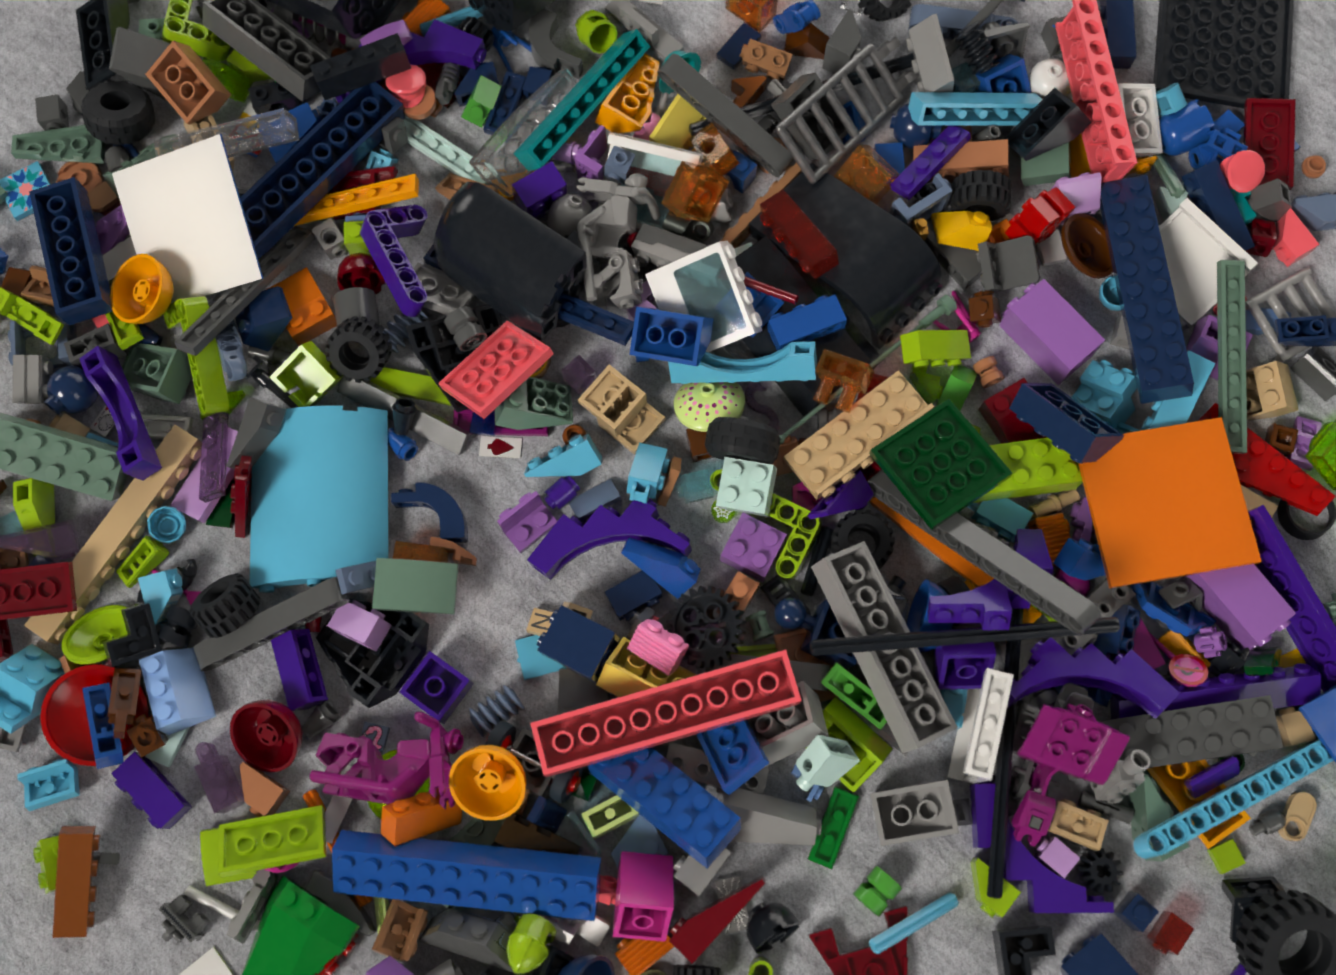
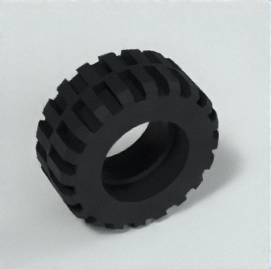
(1278, 919)

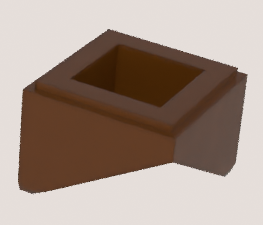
(1282, 438)

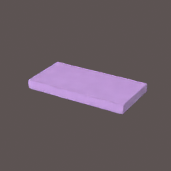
(188, 499)

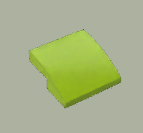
(209, 853)

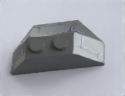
(472, 933)

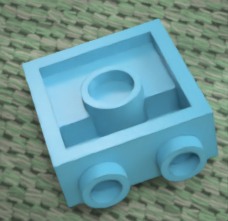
(1105, 389)

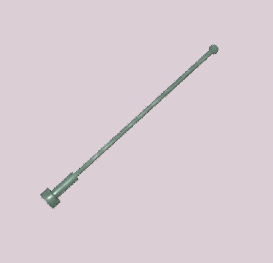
(946, 306)

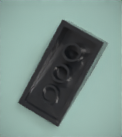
(97, 30)

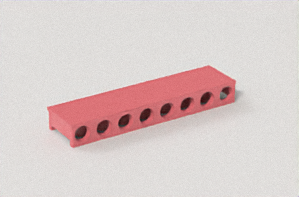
(1096, 91)

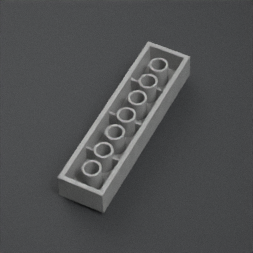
(895, 676)

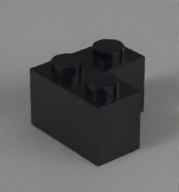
(1018, 945)

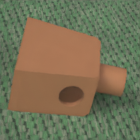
(743, 591)

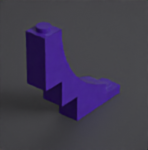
(442, 45)
(1044, 888)

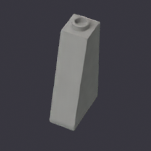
(772, 819)

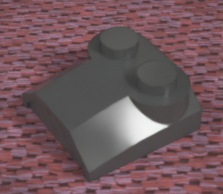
(1006, 39)

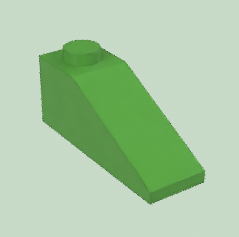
(854, 693)

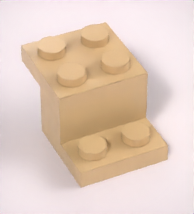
(621, 409)

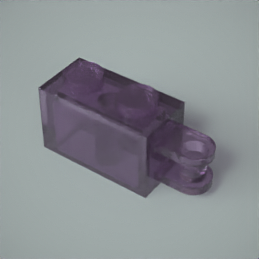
(218, 779)

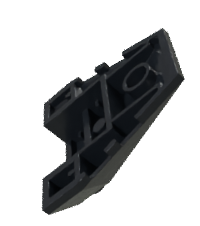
(439, 351)
(380, 674)

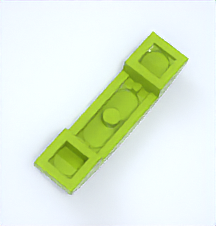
(30, 316)

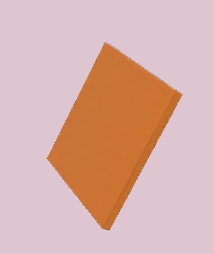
(1169, 505)

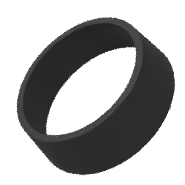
(1297, 532)

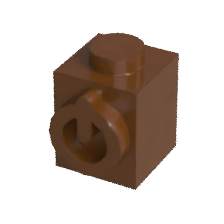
(984, 309)
(145, 736)

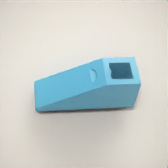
(570, 460)

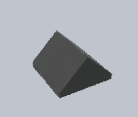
(1317, 371)

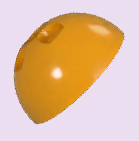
(141, 290)
(488, 782)

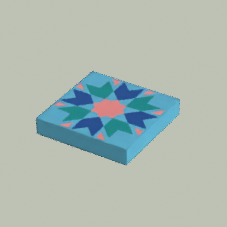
(18, 187)

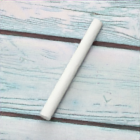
(214, 903)

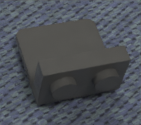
(1008, 264)

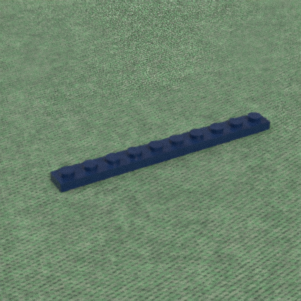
(580, 314)

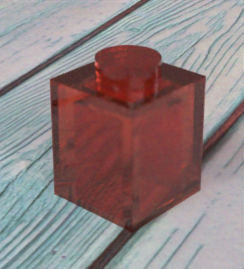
(1170, 933)

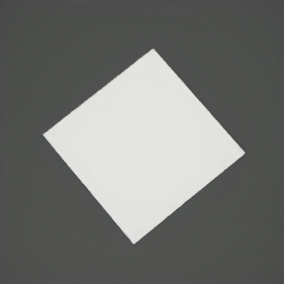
(190, 218)

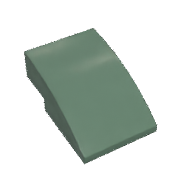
(1047, 166)
(415, 586)

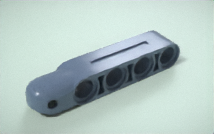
(952, 19)
(231, 352)

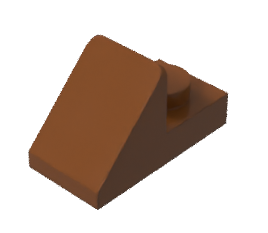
(748, 89)

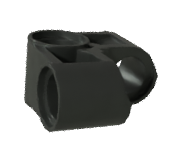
(687, 227)

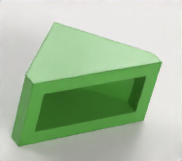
(958, 386)

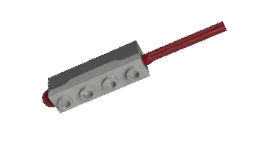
(664, 247)

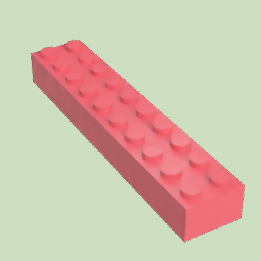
(665, 713)

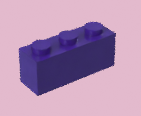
(299, 669)
(151, 791)

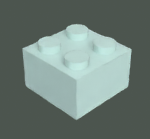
(746, 486)

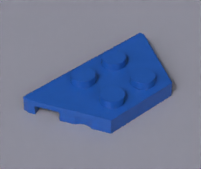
(1181, 620)

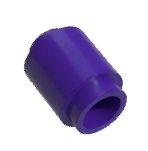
(561, 492)

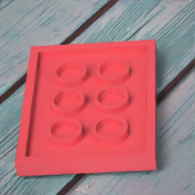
(495, 369)

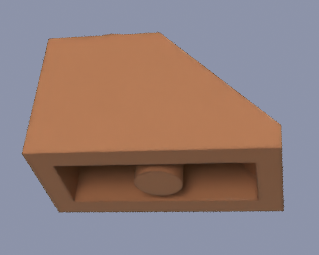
(261, 791)

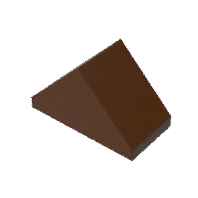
(807, 42)

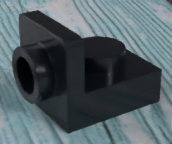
(1229, 661)

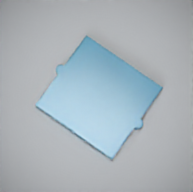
(533, 662)

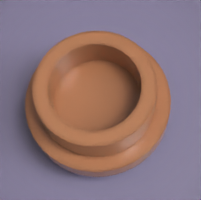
(1313, 166)

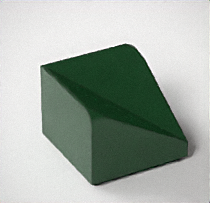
(586, 787)

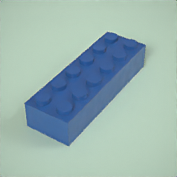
(671, 802)

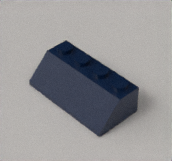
(1064, 422)

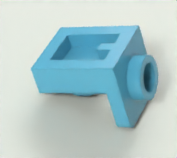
(380, 159)

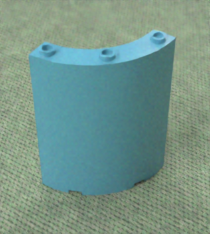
(319, 496)

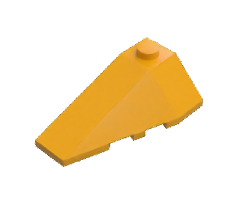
(631, 99)

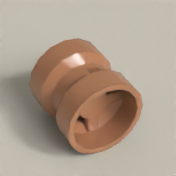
(988, 371)

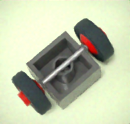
(557, 787)

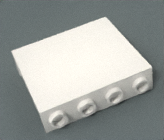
(1192, 251)
(981, 731)

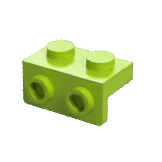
(46, 855)

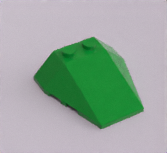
(297, 934)

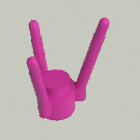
(963, 314)

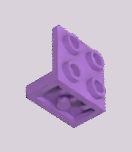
(588, 157)
(526, 521)

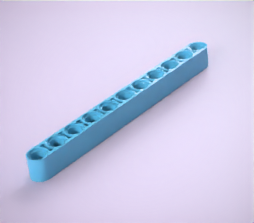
(1283, 773)

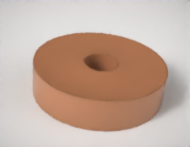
(424, 108)

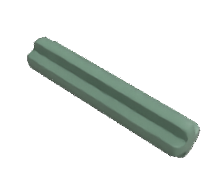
(1168, 176)

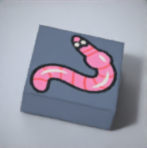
(377, 733)

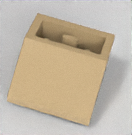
(1269, 391)

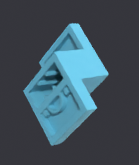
(24, 685)

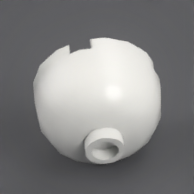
(1047, 75)

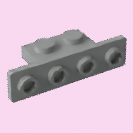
(634, 18)

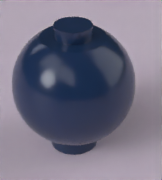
(910, 133)
(70, 391)

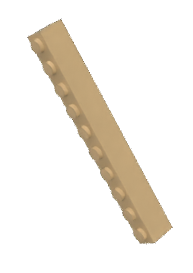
(120, 529)

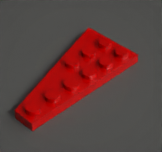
(1275, 474)

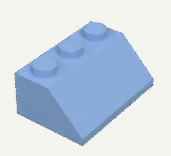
(176, 690)

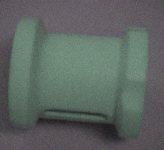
(759, 617)

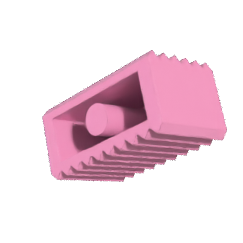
(658, 646)

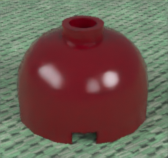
(359, 271)

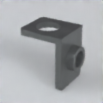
(1181, 593)

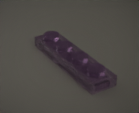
(213, 457)

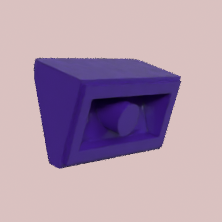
(1212, 776)

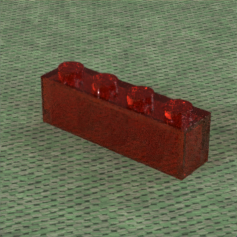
(798, 234)

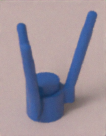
(505, 38)

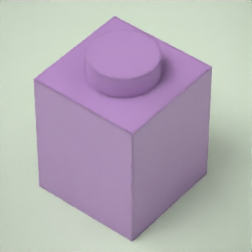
(1056, 856)

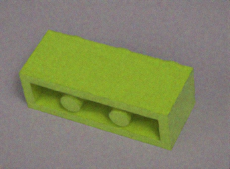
(935, 347)

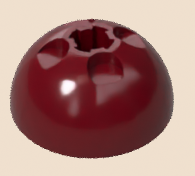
(266, 735)

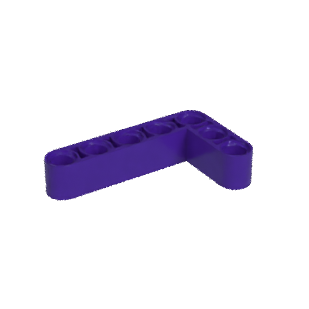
(380, 235)

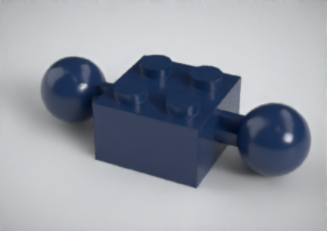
(792, 614)

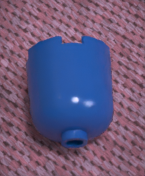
(1185, 128)

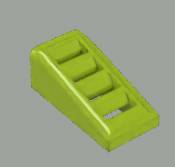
(155, 553)

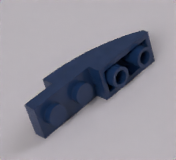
(1306, 331)
(1115, 643)

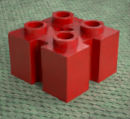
(1040, 216)

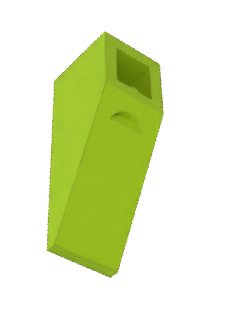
(34, 503)

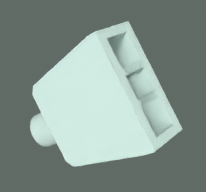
(825, 762)

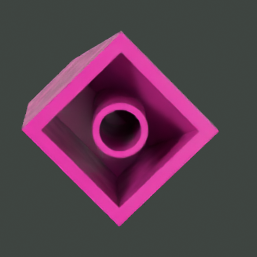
(643, 896)

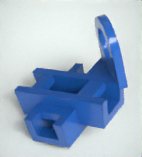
(1209, 151)

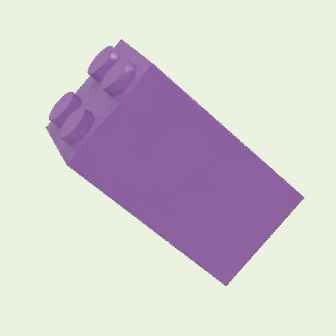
(1050, 331)
(1243, 604)

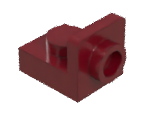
(1263, 236)

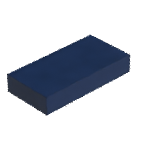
(732, 48)
(547, 814)

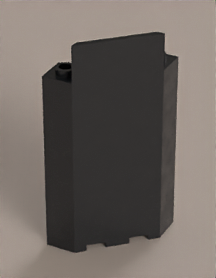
(771, 267)

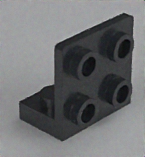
(1243, 894)

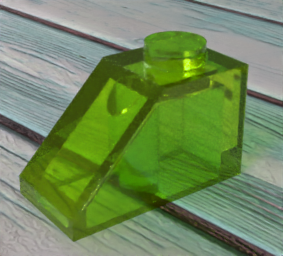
(231, 79)

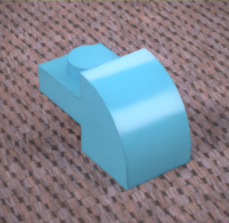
(1170, 99)

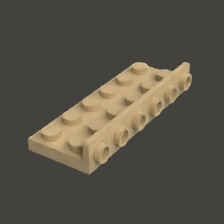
(845, 442)

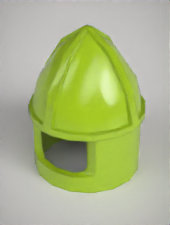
(596, 31)
(528, 943)

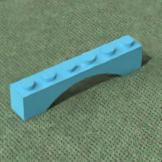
(792, 362)

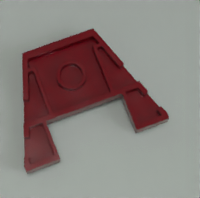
(863, 961)

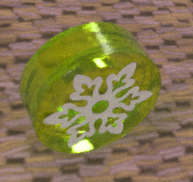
(721, 515)

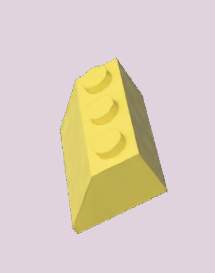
(674, 124)

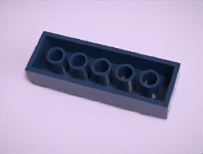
(71, 251)

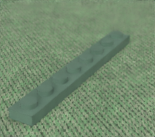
(1232, 352)

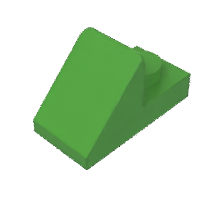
(481, 101)

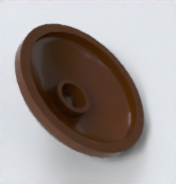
(1086, 245)

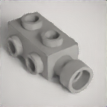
(1123, 778)

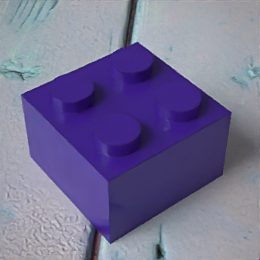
(539, 190)
(963, 665)
(436, 687)

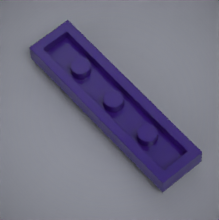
(930, 161)

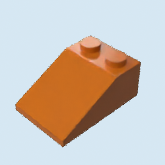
(307, 306)

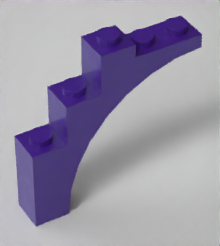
(570, 539)
(993, 601)
(1089, 667)

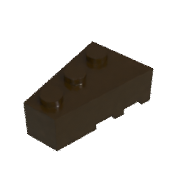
(523, 834)

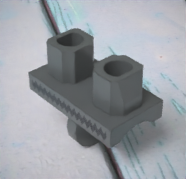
(178, 924)

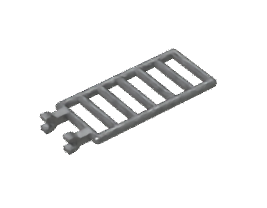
(826, 89)

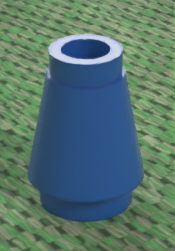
(403, 446)

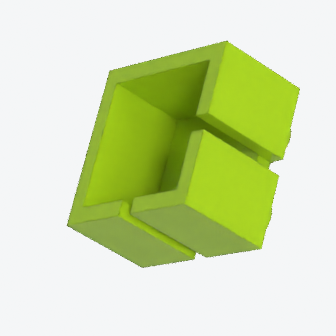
(308, 371)

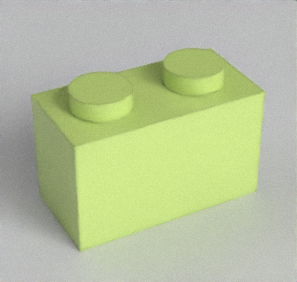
(608, 816)

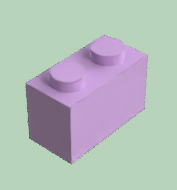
(360, 625)

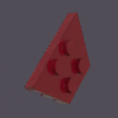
(361, 178)
(241, 494)

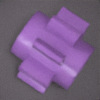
(1210, 642)

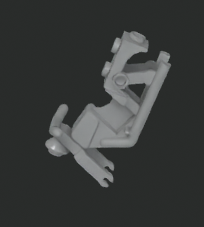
(600, 235)

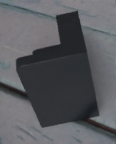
(140, 637)

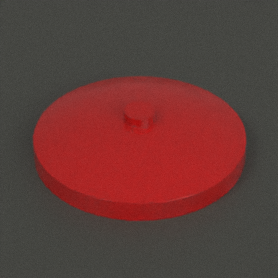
(65, 714)

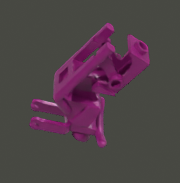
(392, 778)

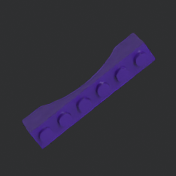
(134, 446)

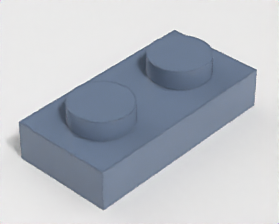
(356, 577)

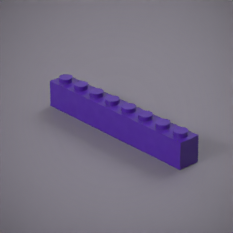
(1286, 687)

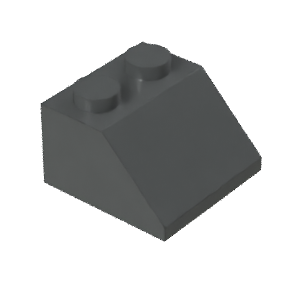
(842, 44)

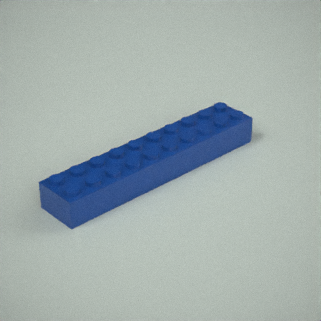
(467, 875)

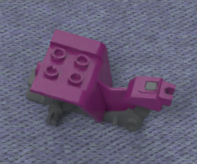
(1063, 741)

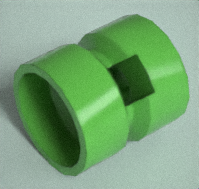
(877, 891)

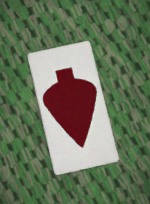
(500, 447)

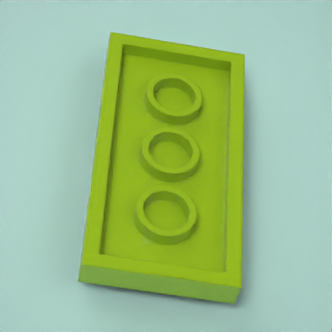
(271, 841)

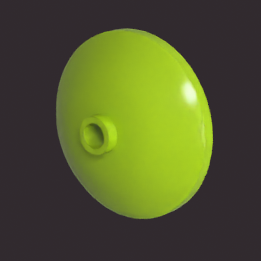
(86, 636)

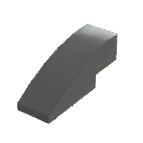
(322, 886)

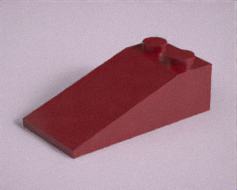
(1003, 420)
(702, 927)

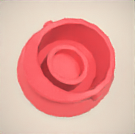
(408, 86)
(1243, 170)

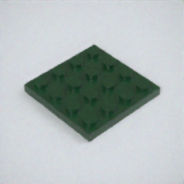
(940, 464)

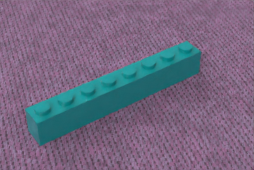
(581, 100)

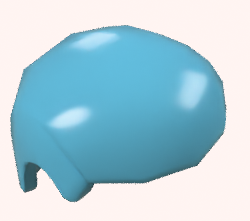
(1108, 294)
(166, 524)

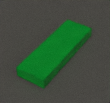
(833, 827)

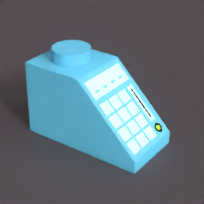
(161, 591)

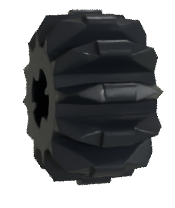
(478, 29)
(1096, 881)

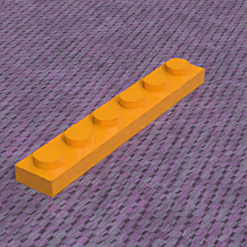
(363, 198)

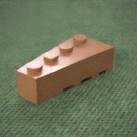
(974, 156)

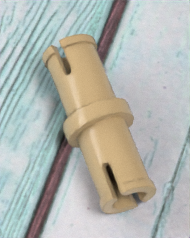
(1054, 503)

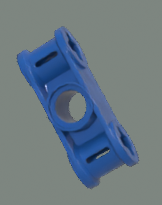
(796, 17)

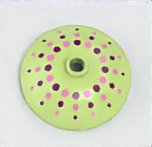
(701, 403)

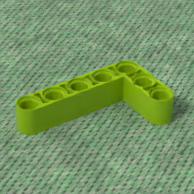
(195, 35)
(206, 366)
(798, 531)

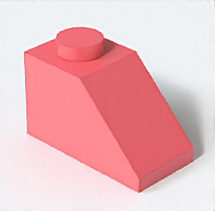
(1293, 239)

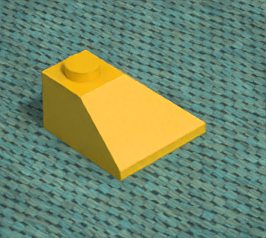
(961, 228)

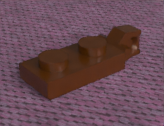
(123, 699)

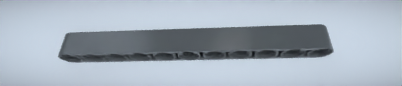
(998, 561)

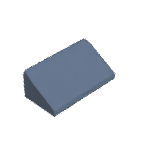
(587, 502)

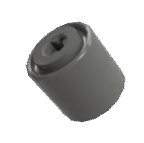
(355, 302)

